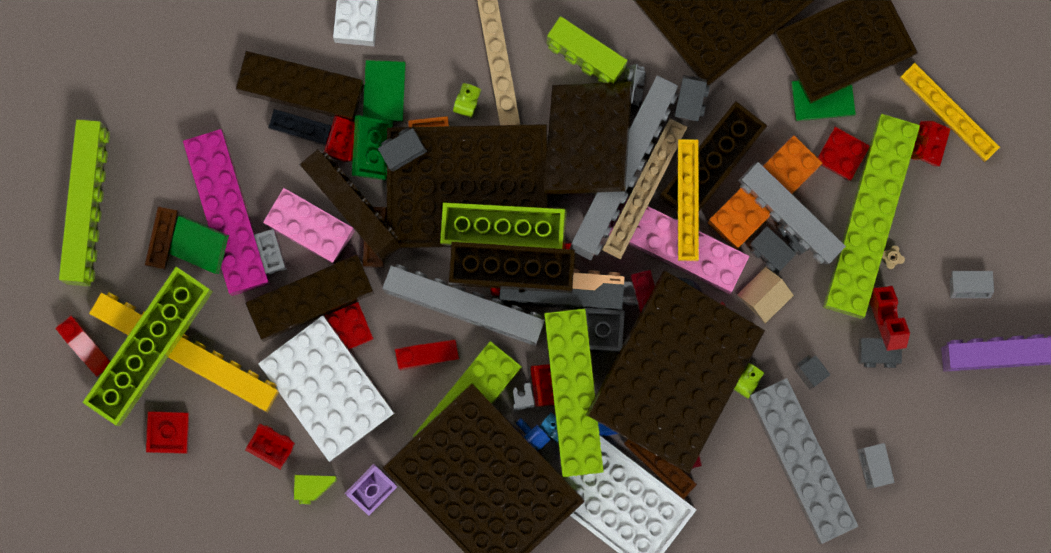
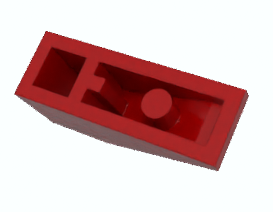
(83, 345)
(426, 354)

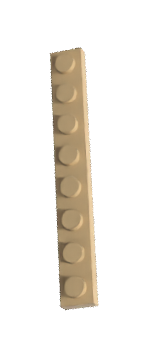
(498, 62)
(644, 189)

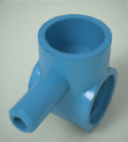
(549, 426)

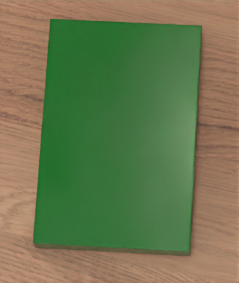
(384, 90)
(833, 106)
(368, 136)
(198, 244)

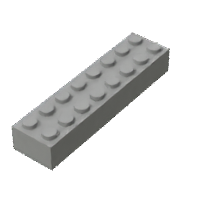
(464, 306)
(803, 461)

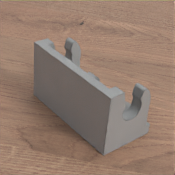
(270, 251)
(971, 284)
(523, 401)
(875, 466)

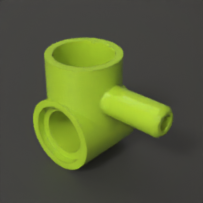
(467, 100)
(749, 380)

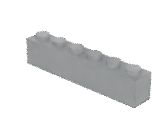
(791, 214)

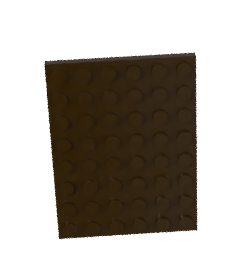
(718, 33)
(464, 167)
(675, 372)
(483, 479)

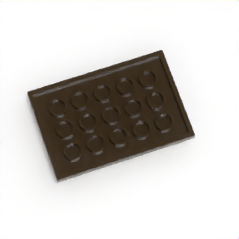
(845, 45)
(588, 138)

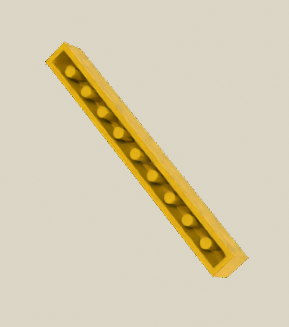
(193, 356)

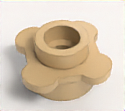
(894, 251)

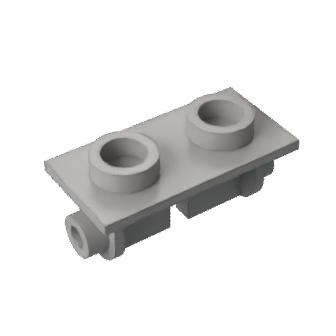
(637, 77)

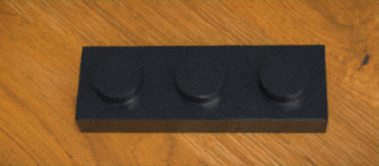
(299, 127)

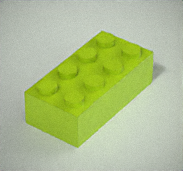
(585, 51)

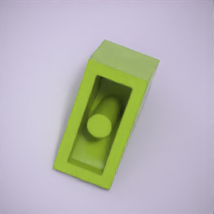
(310, 488)

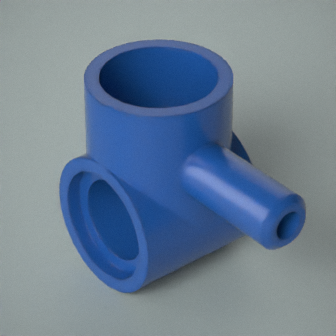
(535, 436)

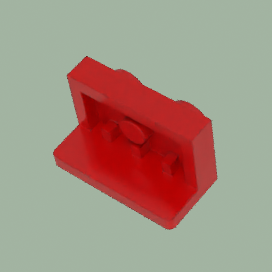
(341, 139)
(930, 143)
(542, 385)
(270, 446)

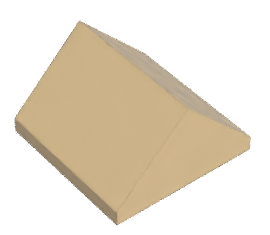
(765, 294)

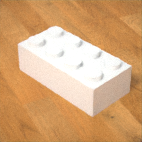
(356, 22)

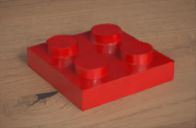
(843, 153)
(350, 325)
(167, 432)

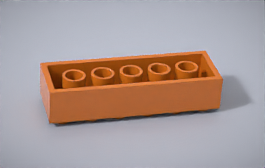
(742, 215)

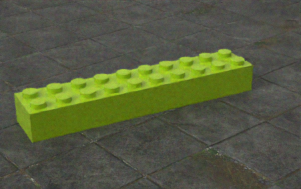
(871, 216)

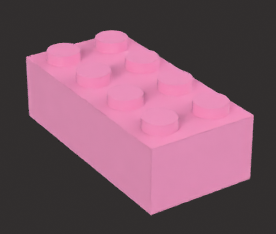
(309, 226)

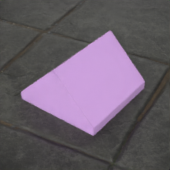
(371, 489)

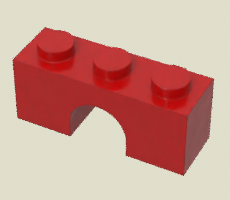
(892, 329)

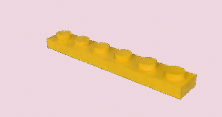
(949, 112)
(688, 200)

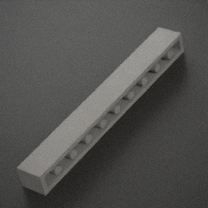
(641, 133)

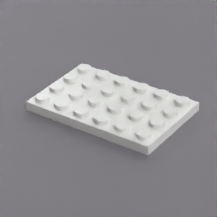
(326, 388)
(629, 505)

